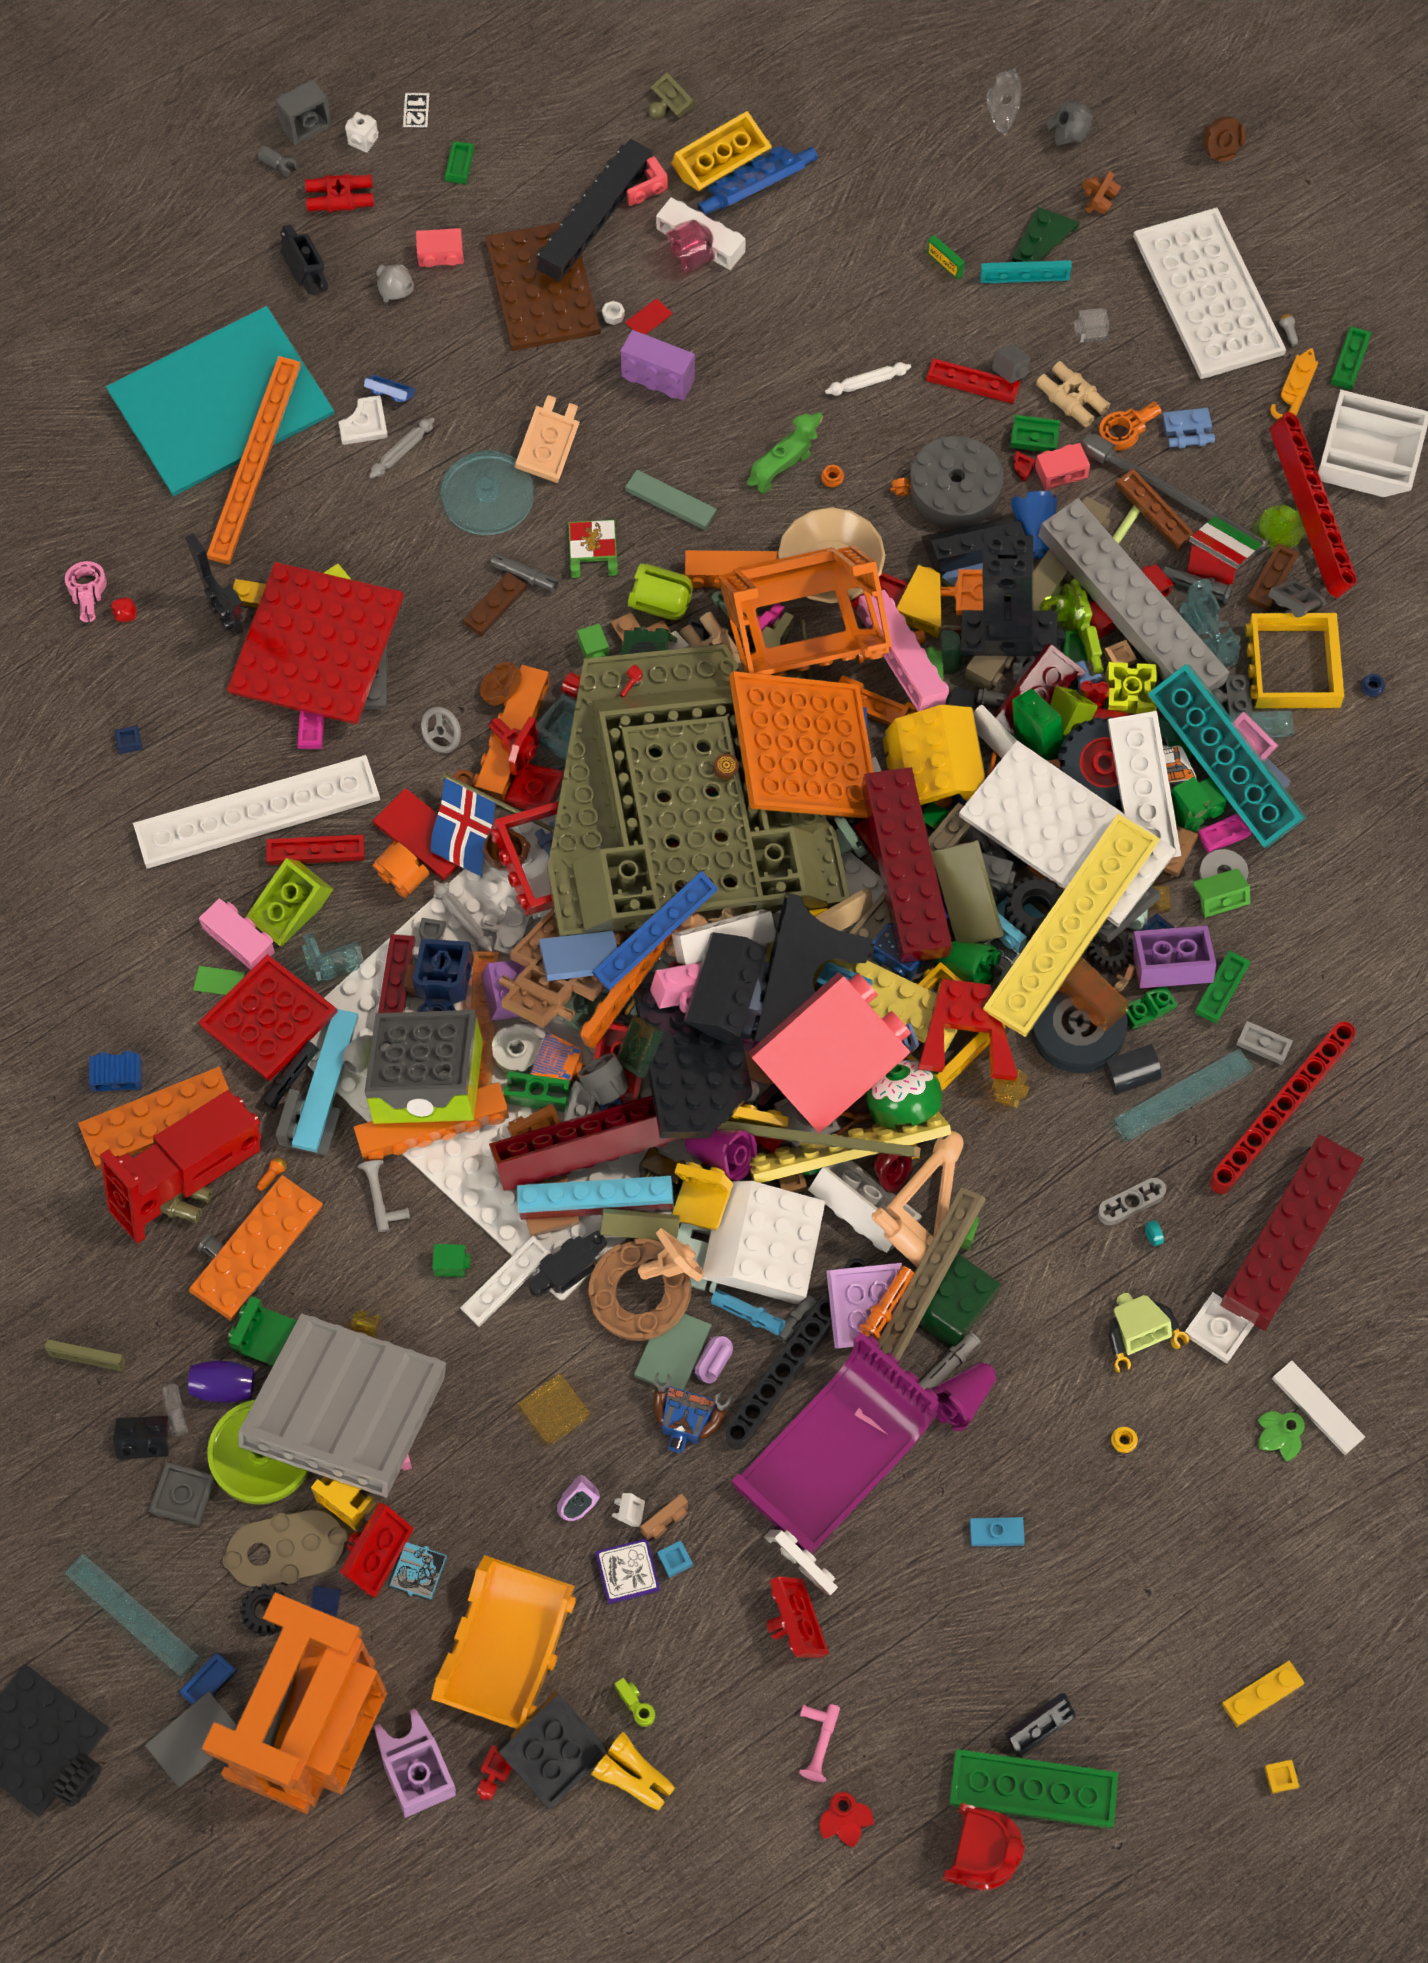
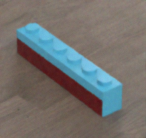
(590, 1197)

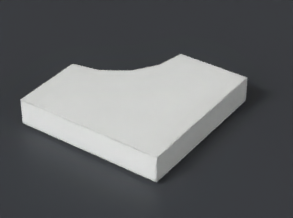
(365, 423)

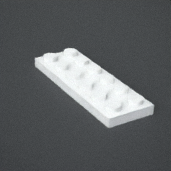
(1143, 775)

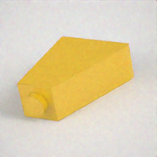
(923, 602)

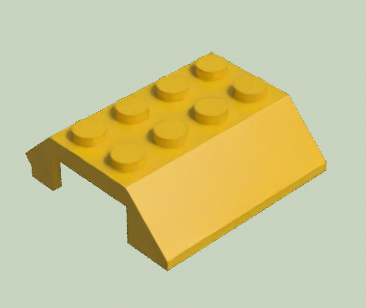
(941, 750)

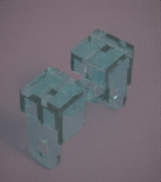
(1202, 615)

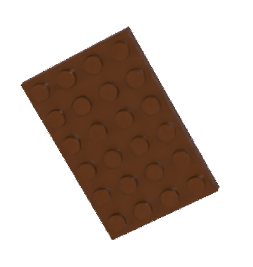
(533, 304)

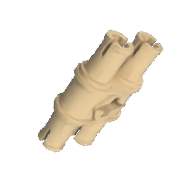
(1072, 394)
(717, 636)

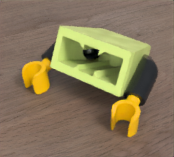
(1140, 1325)

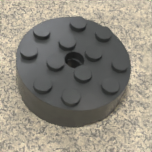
(956, 482)

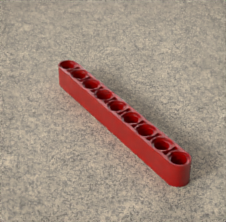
(1313, 505)
(1279, 1117)

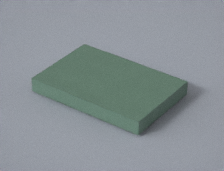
(674, 1353)

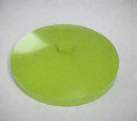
(244, 1473)

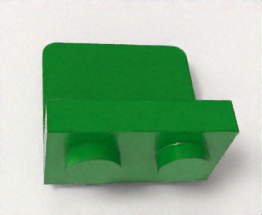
(260, 1332)

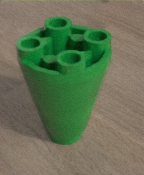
(972, 961)

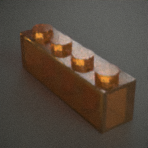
(1094, 995)

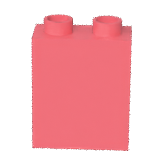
(832, 1049)

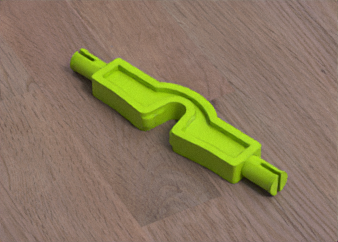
(1089, 635)

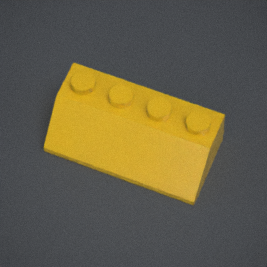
(720, 152)

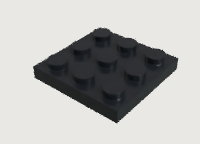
(552, 1750)

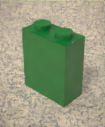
(1037, 724)

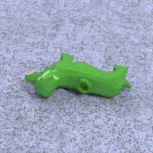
(786, 452)

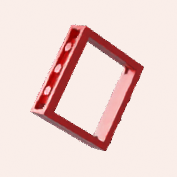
(510, 859)

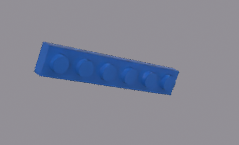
(654, 930)

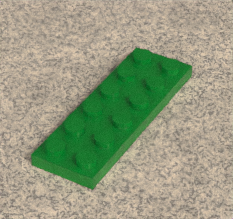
(1034, 1788)

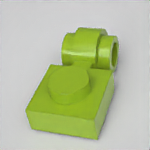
(629, 1695)

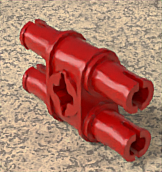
(332, 186)

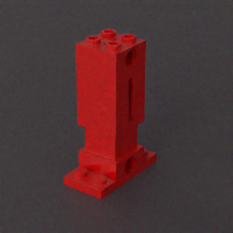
(180, 1161)

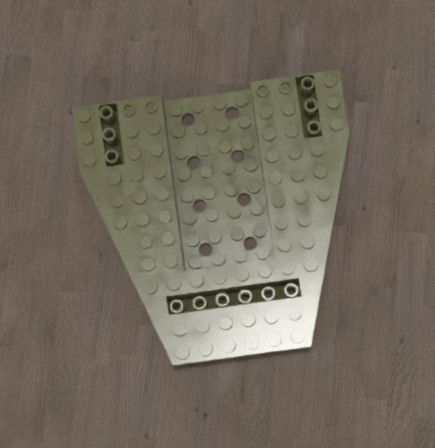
(612, 831)

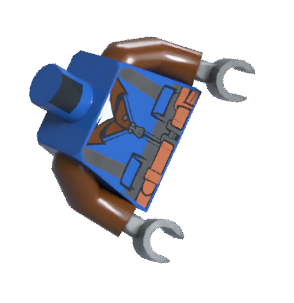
(686, 1414)

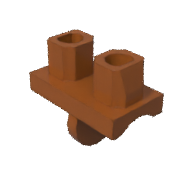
(1097, 190)

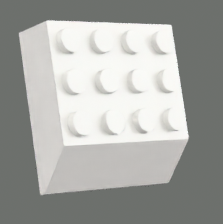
(1373, 445)
(765, 1241)

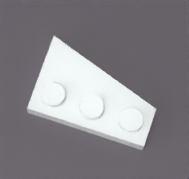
(821, 1578)

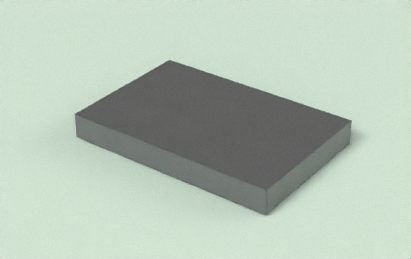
(181, 1742)

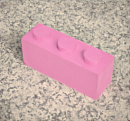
(236, 933)

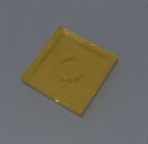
(554, 1409)

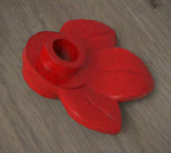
(845, 1823)

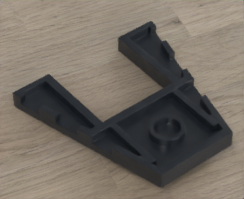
(221, 601)

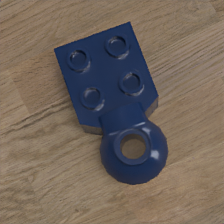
(442, 973)

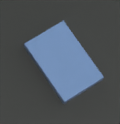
(575, 954)

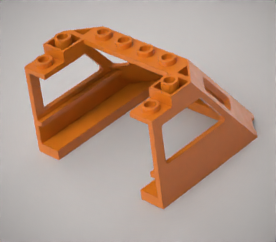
(797, 578)

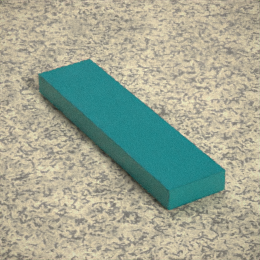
(1025, 271)

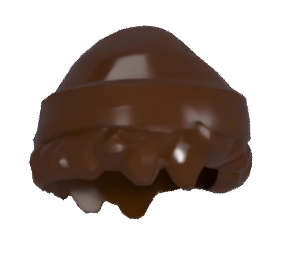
(491, 850)

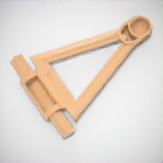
(898, 1224)

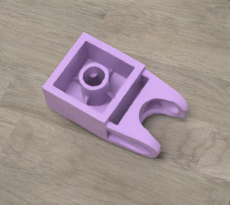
(415, 1756)

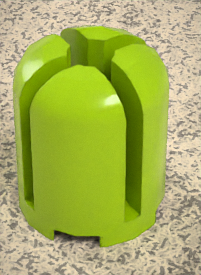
(661, 592)

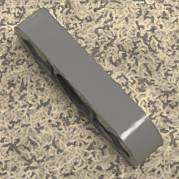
(1112, 1203)

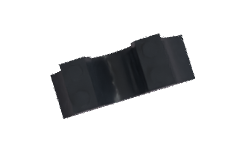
(796, 953)

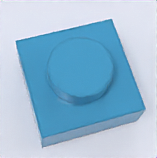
(675, 1559)

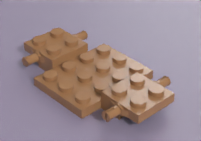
(531, 993)

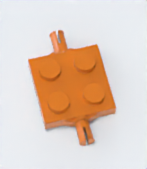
(967, 590)

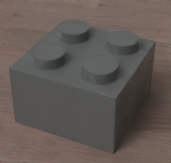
(303, 111)

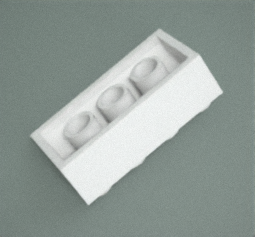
(854, 1197)

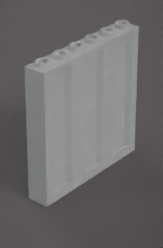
(342, 1405)

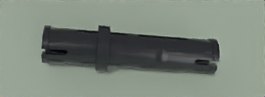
(290, 1074)

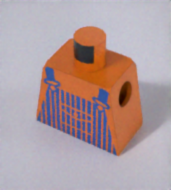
(558, 1059)

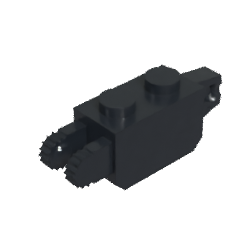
(303, 260)
(568, 1265)

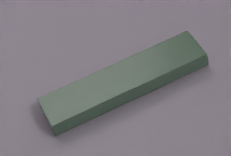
(671, 500)

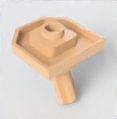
(673, 1260)

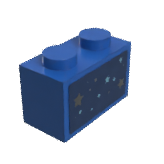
(886, 953)

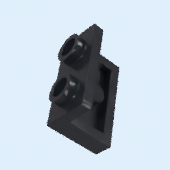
(141, 1437)

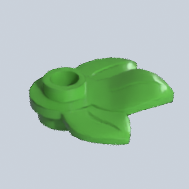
(1277, 1435)

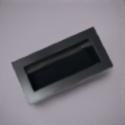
(1133, 1069)

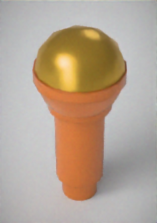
(276, 1167)

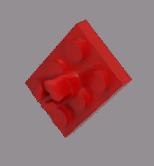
(376, 1549)
(796, 1618)

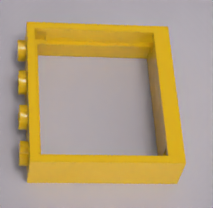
(1288, 622)
(971, 1050)

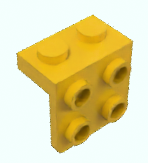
(702, 1195)

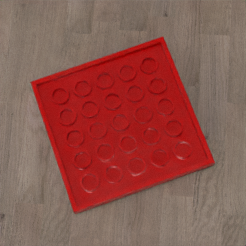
(315, 643)

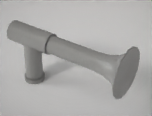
(382, 1218)

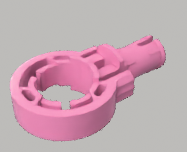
(88, 591)

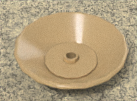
(834, 529)

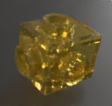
(1009, 1091)

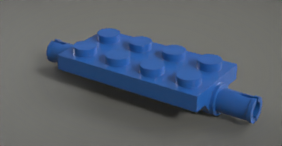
(755, 176)

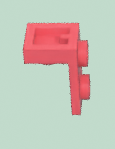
(655, 185)

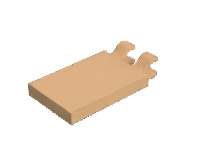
(548, 441)

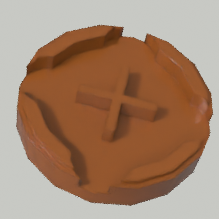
(501, 683)

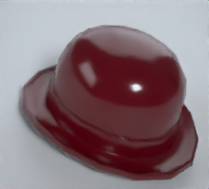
(892, 1171)

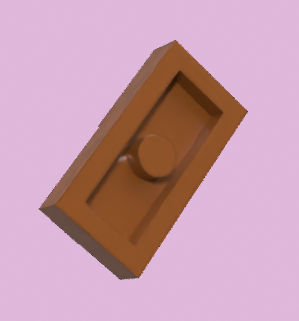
(539, 1119)

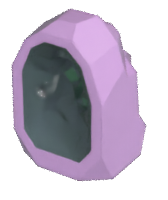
(578, 1499)

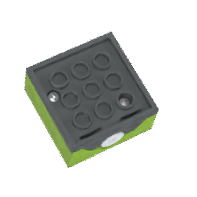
(424, 1066)

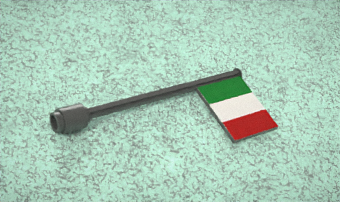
(1218, 536)

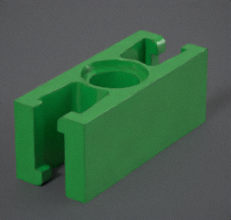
(533, 1082)

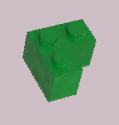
(1197, 802)

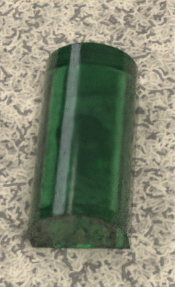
(951, 651)

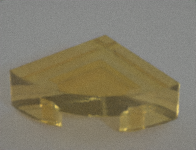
(1164, 902)

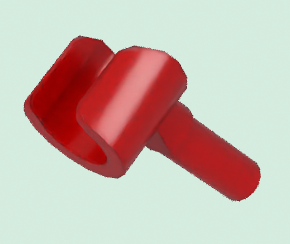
(635, 676)

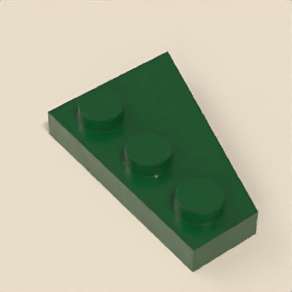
(1042, 235)

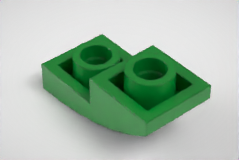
(1150, 1007)

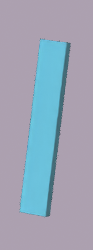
(325, 1081)

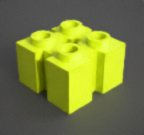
(1130, 687)

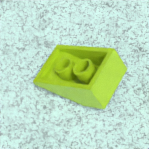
(289, 901)

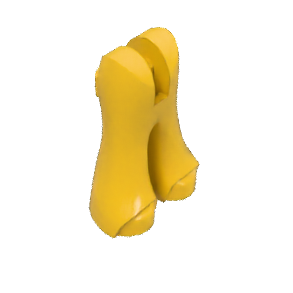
(626, 1754)

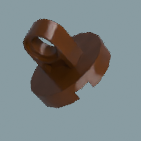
(1224, 138)

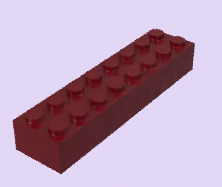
(906, 865)
(577, 1143)
(1291, 1232)

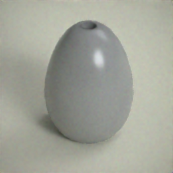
(357, 1054)

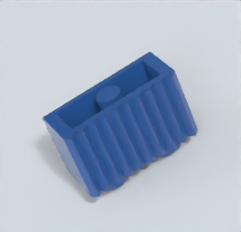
(115, 1071)

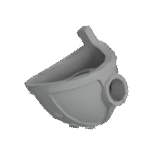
(394, 282)

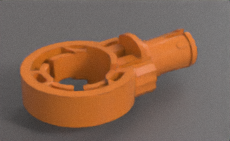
(1132, 420)

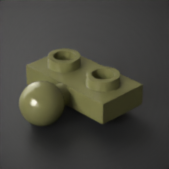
(671, 96)

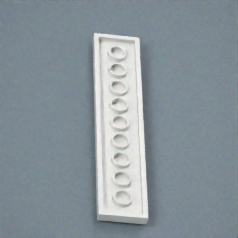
(256, 811)

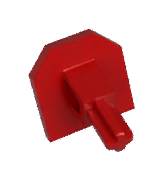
(518, 743)

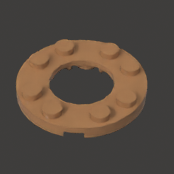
(607, 1308)

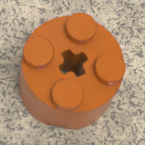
(400, 868)

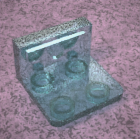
(332, 962)

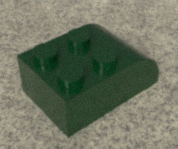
(958, 1302)

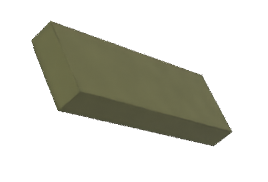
(637, 1224)
(85, 1355)

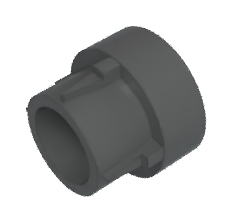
(604, 1078)

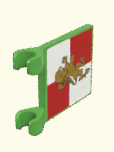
(592, 542)

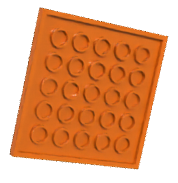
(802, 744)

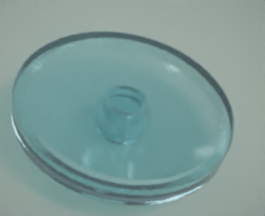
(487, 493)

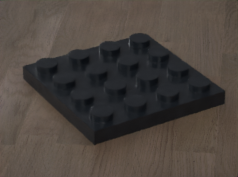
(40, 1737)

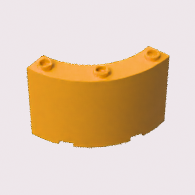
(504, 1643)

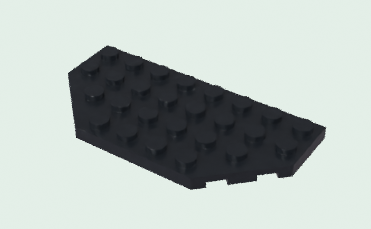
(693, 1076)

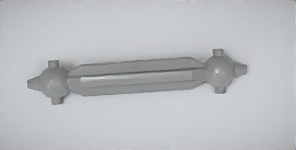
(401, 447)
(462, 916)

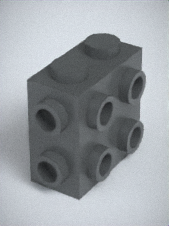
(1000, 876)

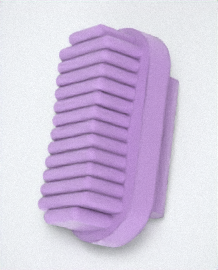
(713, 1359)

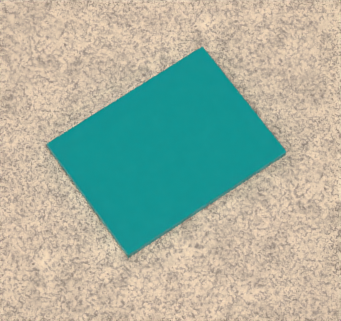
(204, 398)

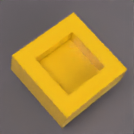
(1281, 1776)

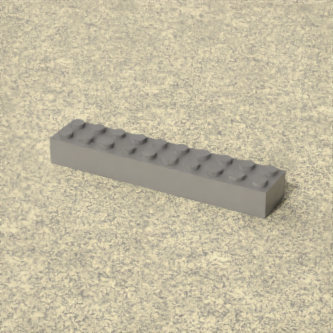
(1128, 595)

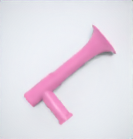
(829, 1719)

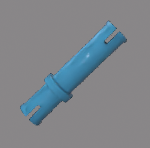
(757, 1316)

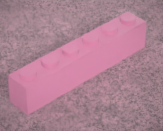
(907, 657)

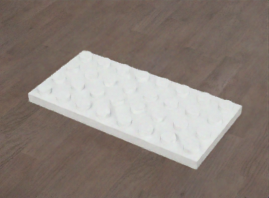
(1209, 293)
(1052, 822)

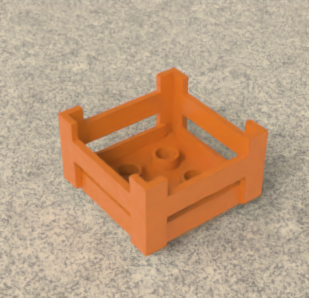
(325, 1718)

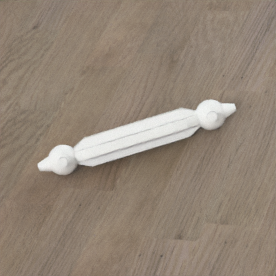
(868, 378)

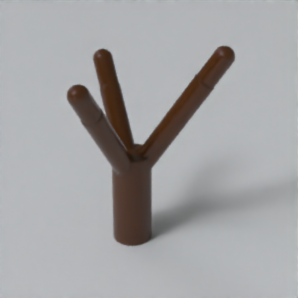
(856, 1117)

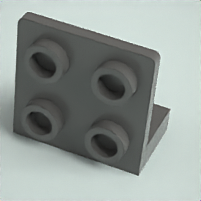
(290, 1118)

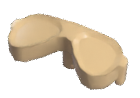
(1120, 985)

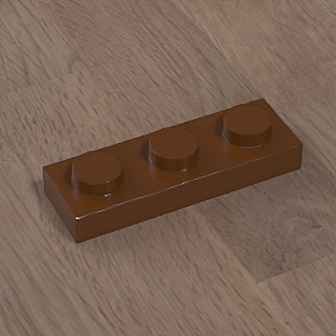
(1273, 574)
(494, 604)

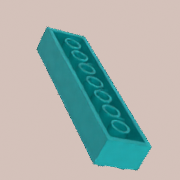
(1227, 755)

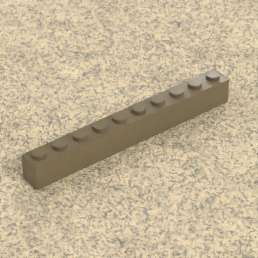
(1048, 581)

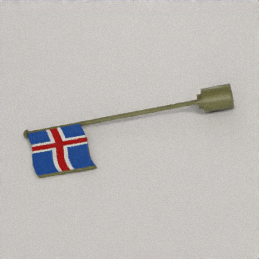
(465, 823)

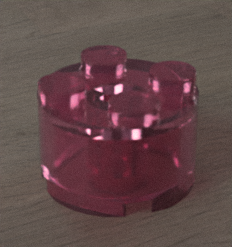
(690, 245)

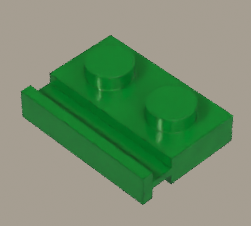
(1035, 433)

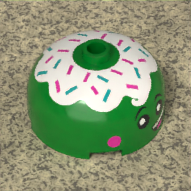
(904, 1096)

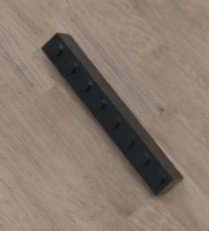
(593, 211)

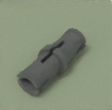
(796, 1318)

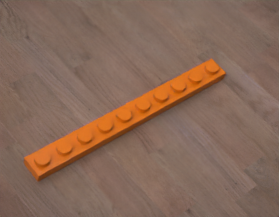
(253, 460)

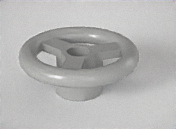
(445, 727)

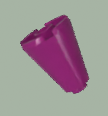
(726, 1151)
(963, 1395)

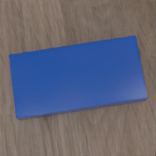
(208, 1679)

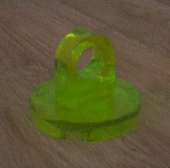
(1282, 526)
(1068, 607)

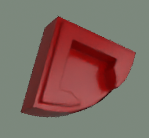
(1023, 465)

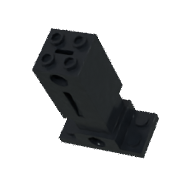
(1008, 616)

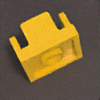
(343, 1501)

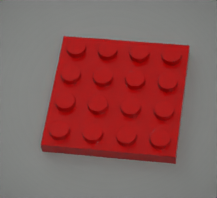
(267, 1017)

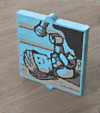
(418, 1571)

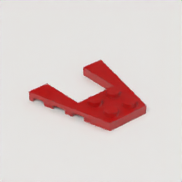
(961, 1007)

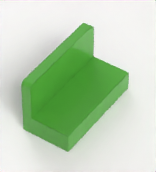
(1222, 892)

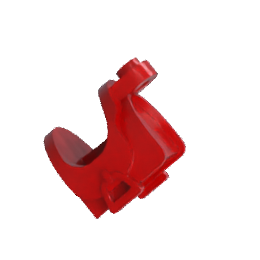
(986, 1851)

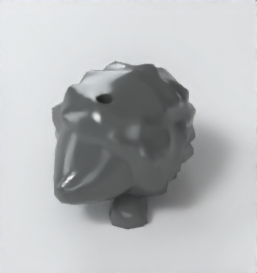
(1071, 123)

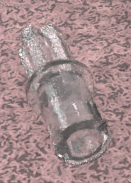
(175, 1410)

